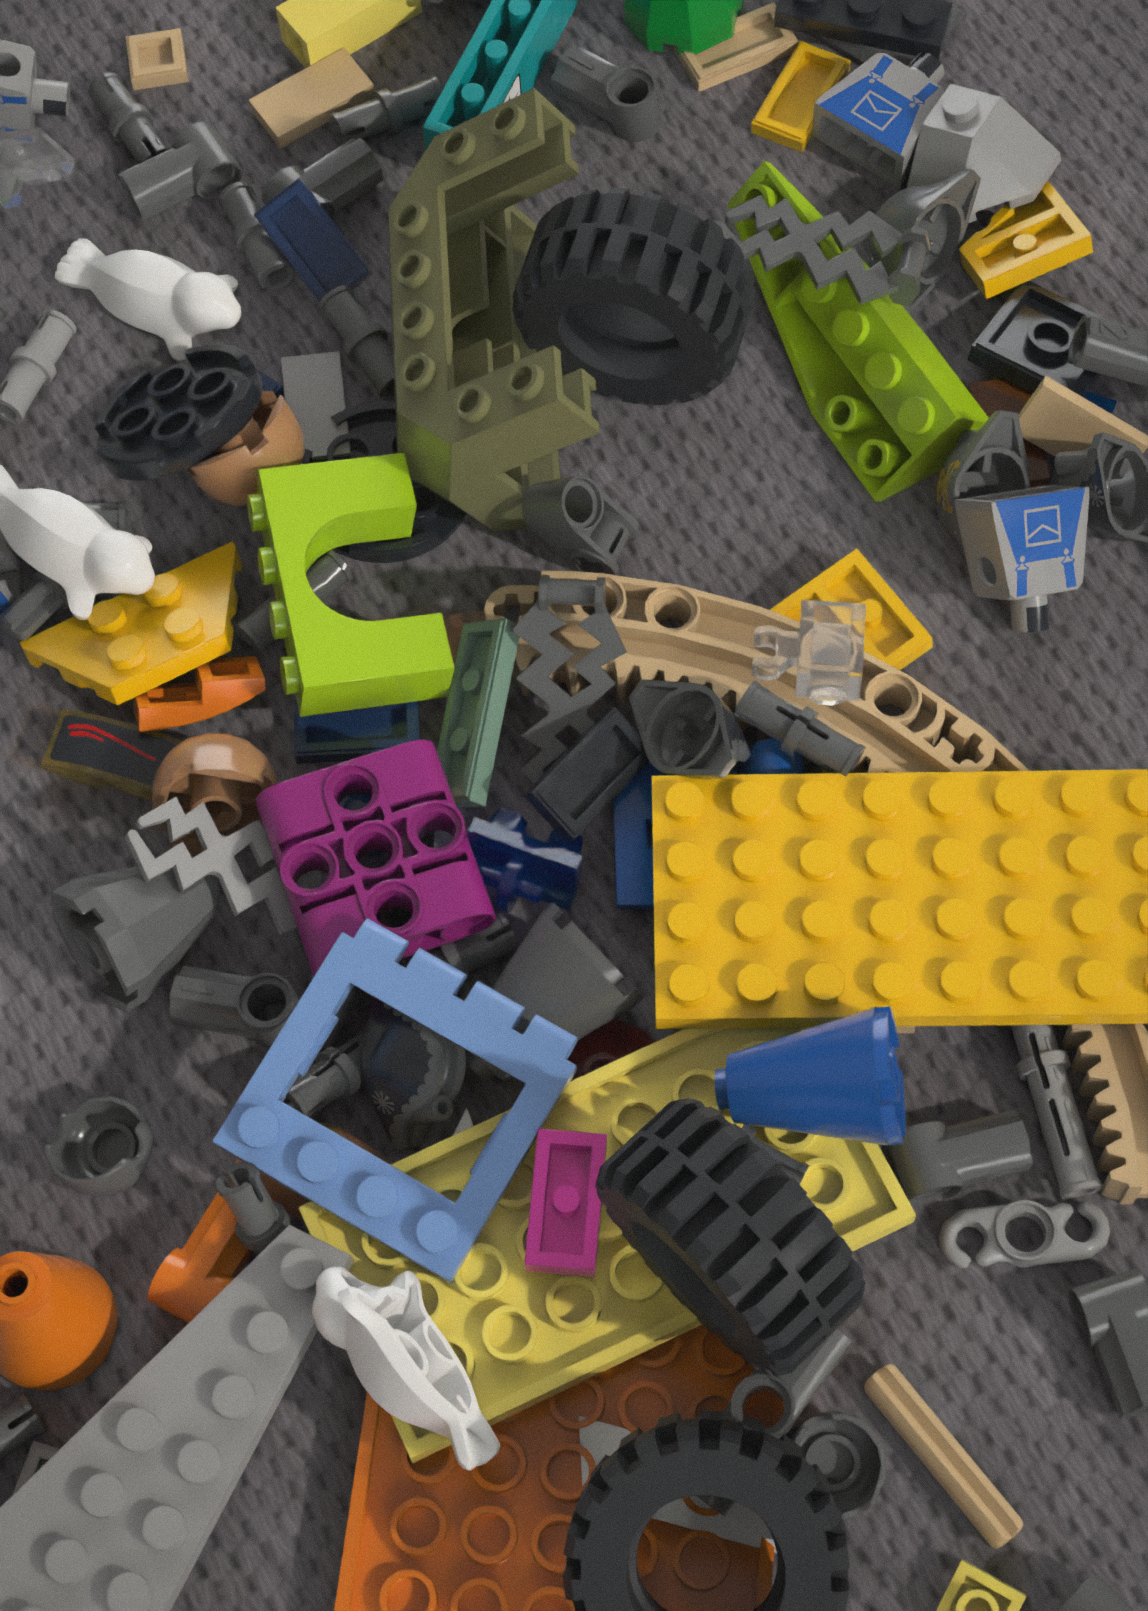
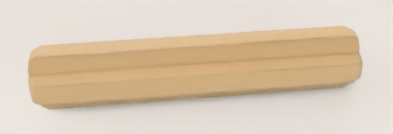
(943, 1456)

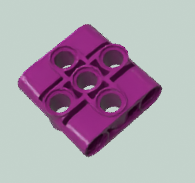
(406, 803)

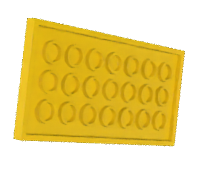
(902, 893)

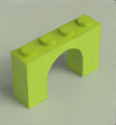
(333, 658)

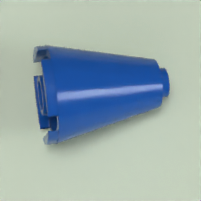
(822, 1081)

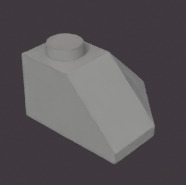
(991, 138)

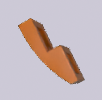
(216, 689)

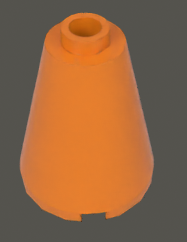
(53, 1320)

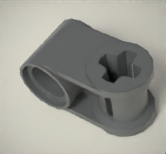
(579, 522)

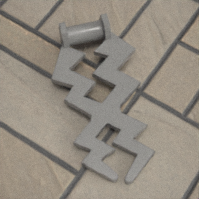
(215, 860)

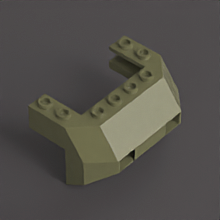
(470, 395)

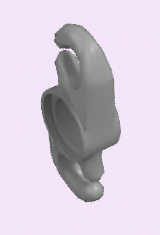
(1056, 1246)

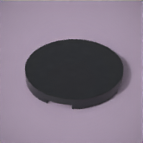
(178, 413)
(374, 434)

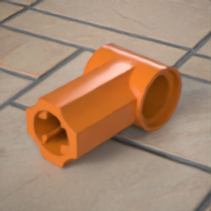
(204, 1266)

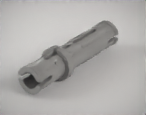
(1076, 1170)

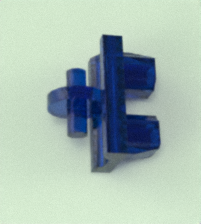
(524, 864)

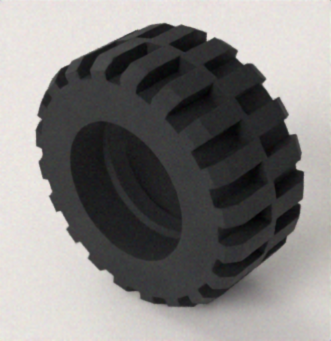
(635, 295)
(731, 1236)
(716, 1460)

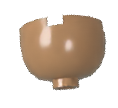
(266, 441)
(221, 773)

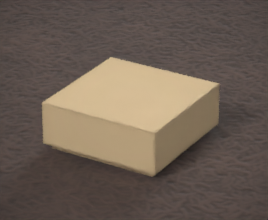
(156, 59)

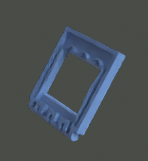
(352, 1180)

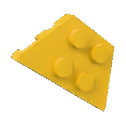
(149, 636)

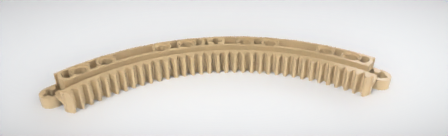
(718, 653)

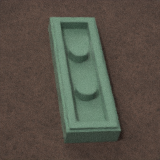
(476, 708)

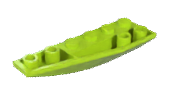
(861, 367)

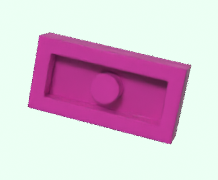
(565, 1203)

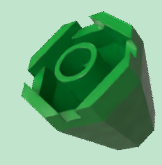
(682, 23)

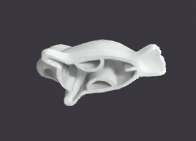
(153, 292)
(73, 545)
(403, 1358)

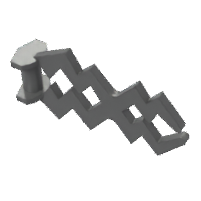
(802, 241)
(563, 708)

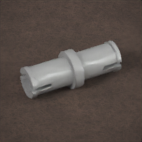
(34, 364)

